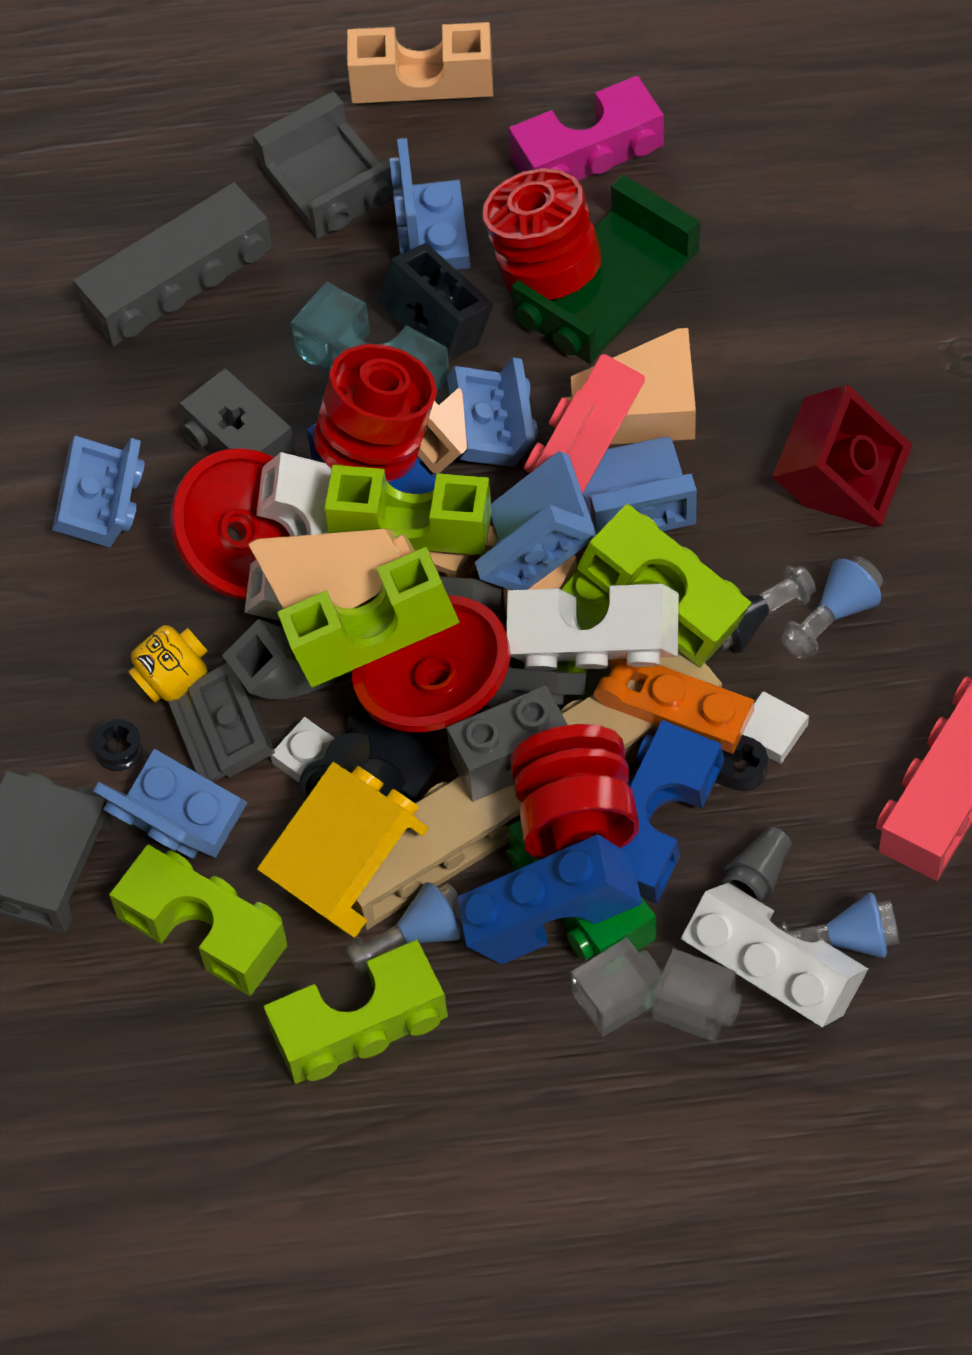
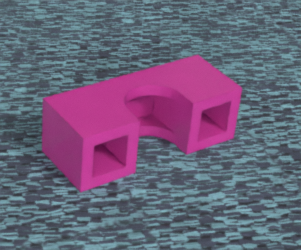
(625, 128)

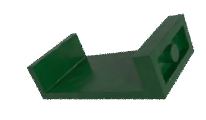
(642, 250)

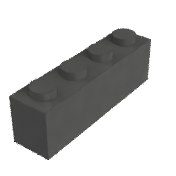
(173, 264)

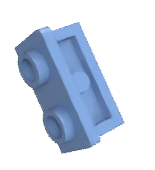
(495, 413)
(98, 490)

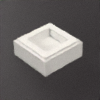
(776, 726)

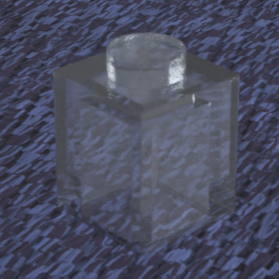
(616, 985)
(696, 995)

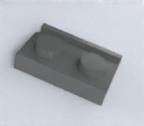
(221, 725)

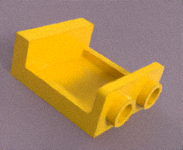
(340, 843)

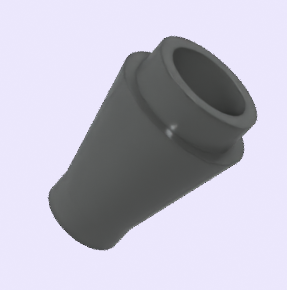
(759, 864)

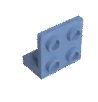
(430, 212)
(646, 479)
(537, 526)
(176, 806)

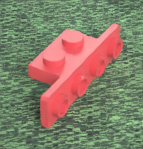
(590, 419)

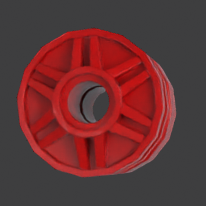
(542, 232)
(375, 410)
(573, 788)

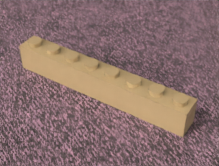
(470, 830)

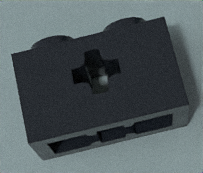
(435, 300)

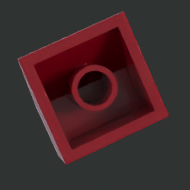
(842, 457)

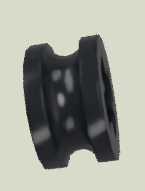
(115, 729)

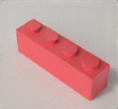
(937, 801)

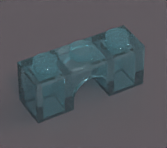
(340, 321)

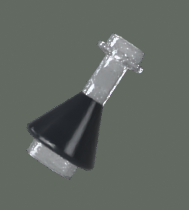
(796, 585)

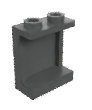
(323, 166)
(45, 847)

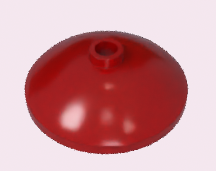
(208, 500)
(439, 676)

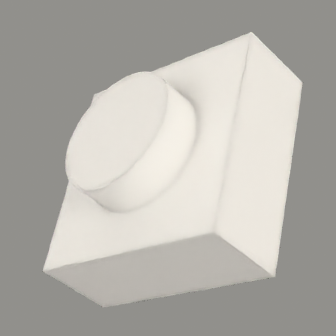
(300, 748)

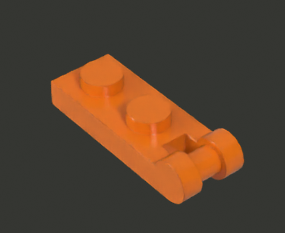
(677, 700)

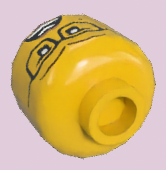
(168, 663)

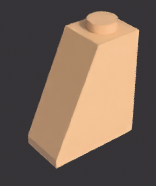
(667, 397)
(331, 562)

